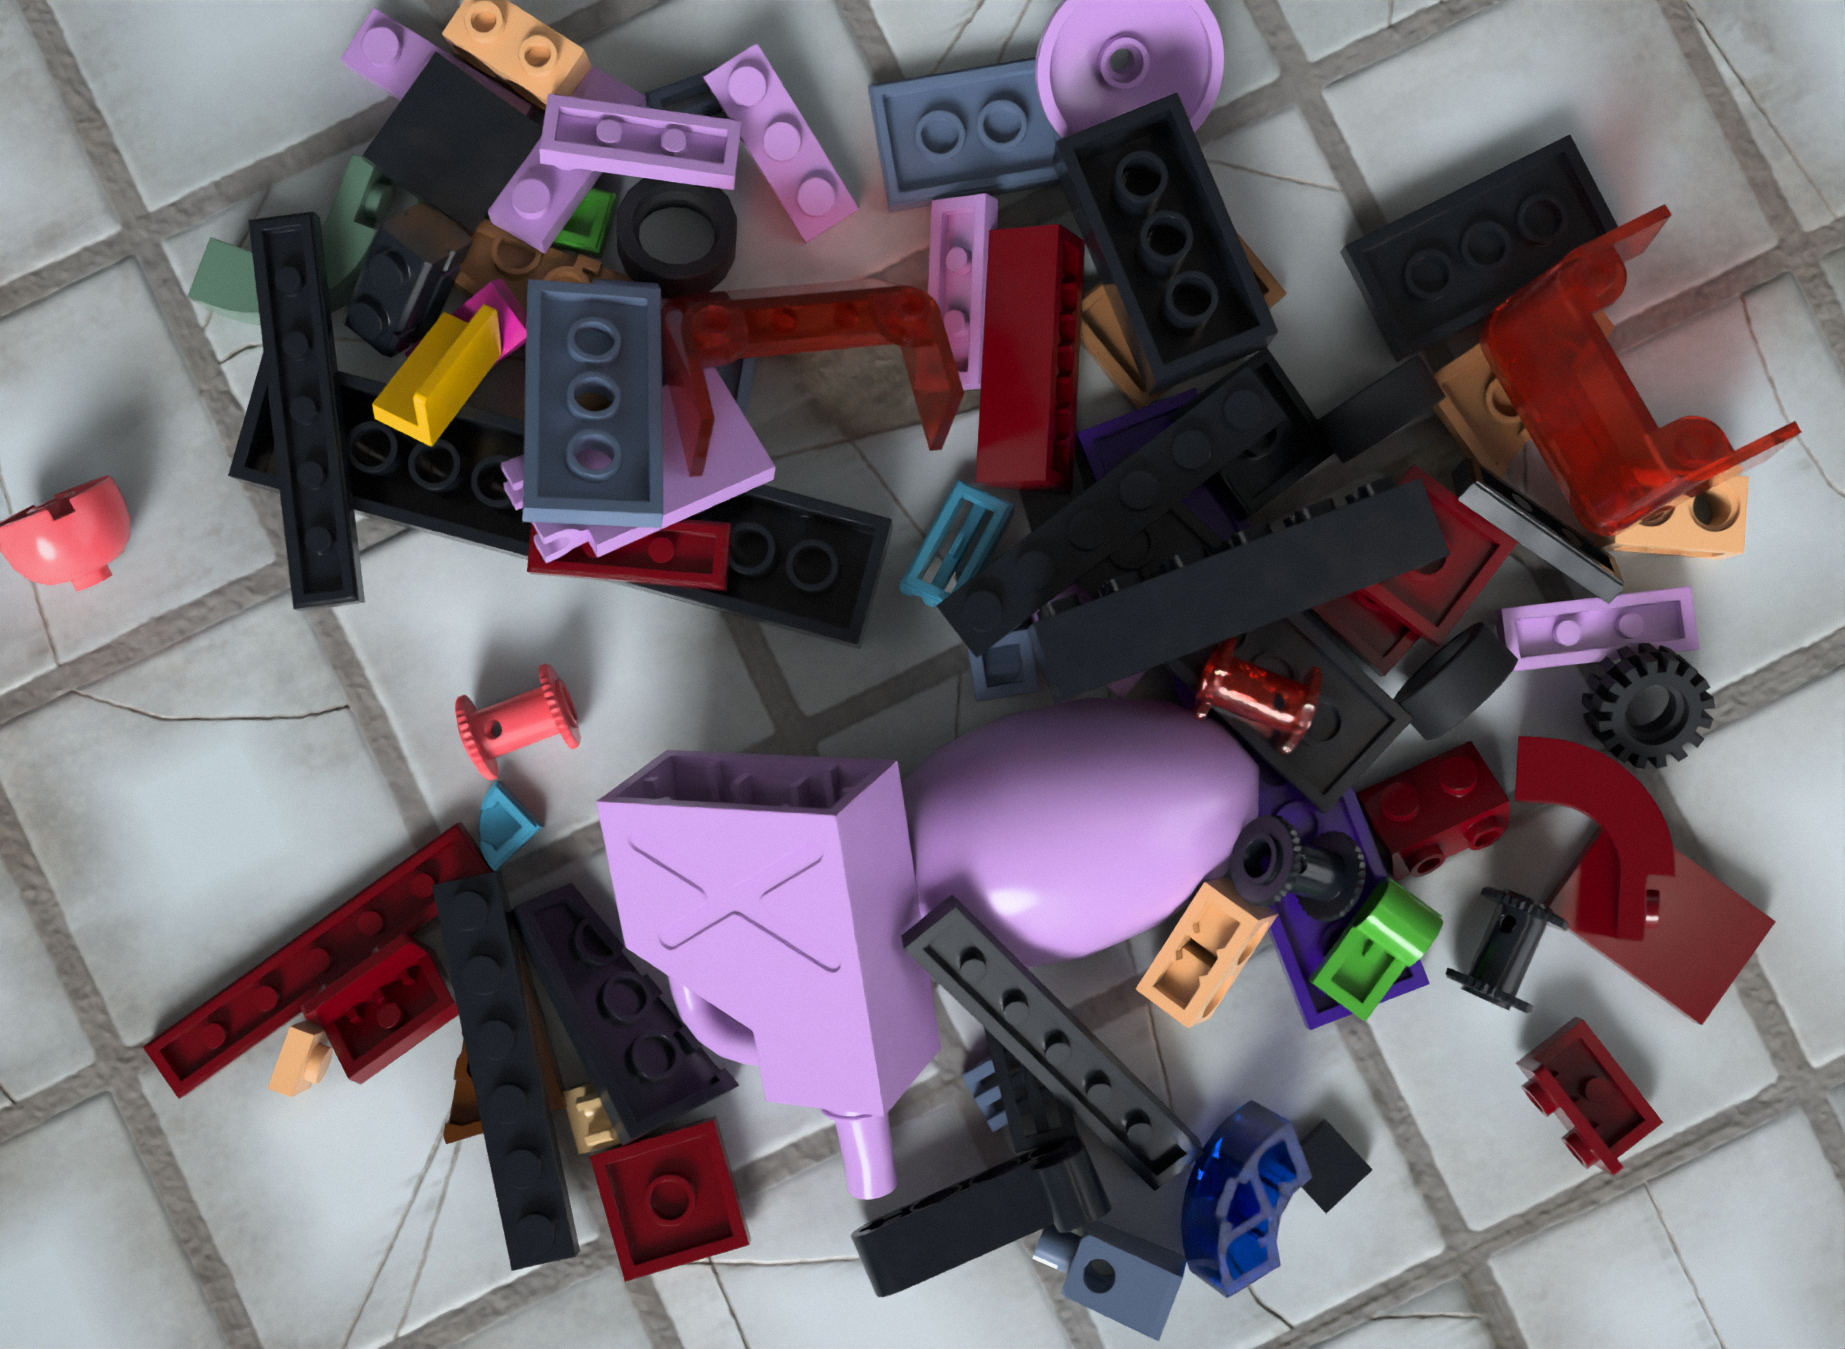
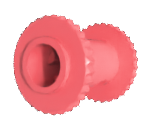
(523, 721)

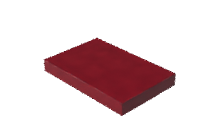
(1700, 936)

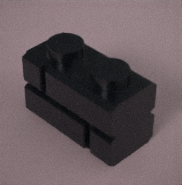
(406, 278)

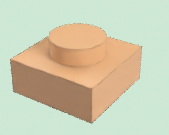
(301, 1059)

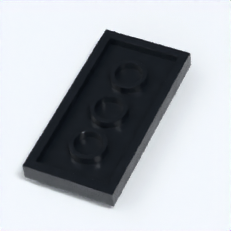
(1476, 246)

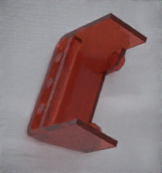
(802, 318)
(1584, 405)

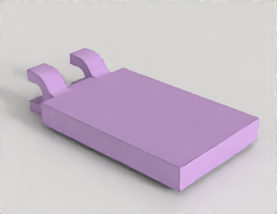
(732, 466)

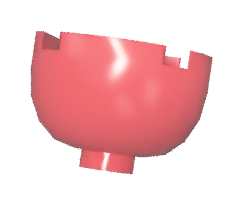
(69, 535)

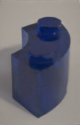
(1239, 1198)

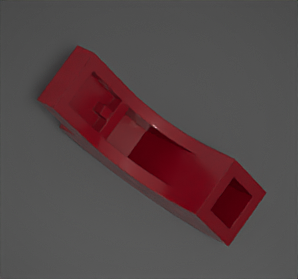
(1606, 792)

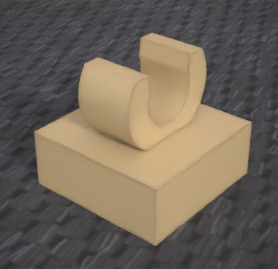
(589, 1119)

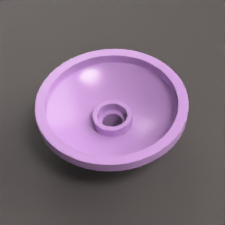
(1169, 51)

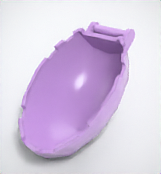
(1078, 821)

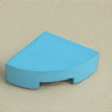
(504, 825)

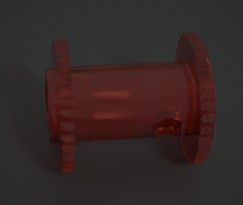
(1251, 691)

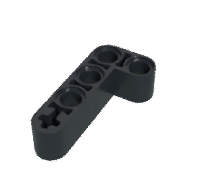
(981, 1215)

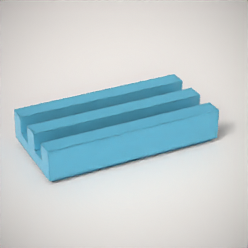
(983, 501)

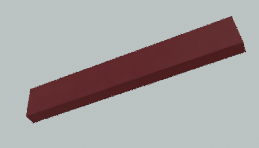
(279, 985)

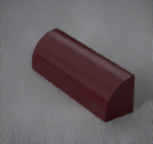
(1030, 359)

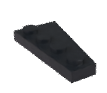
(623, 1032)

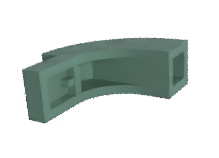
(227, 274)

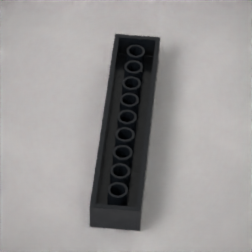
(790, 554)

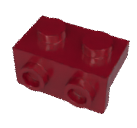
(1436, 811)
(383, 1006)
(1588, 1094)

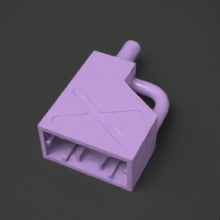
(783, 904)

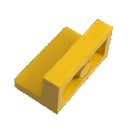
(440, 375)

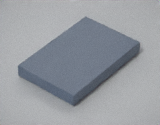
(962, 134)

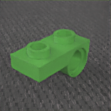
(1376, 946)

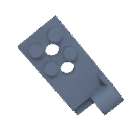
(603, 343)

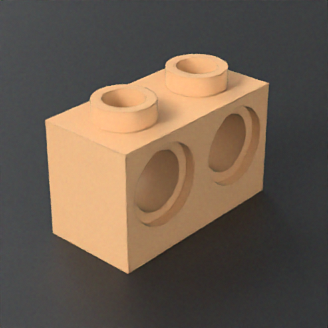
(516, 50)
(1683, 535)
(1205, 952)

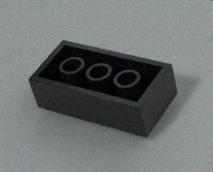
(1163, 244)

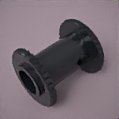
(1322, 874)
(1507, 948)

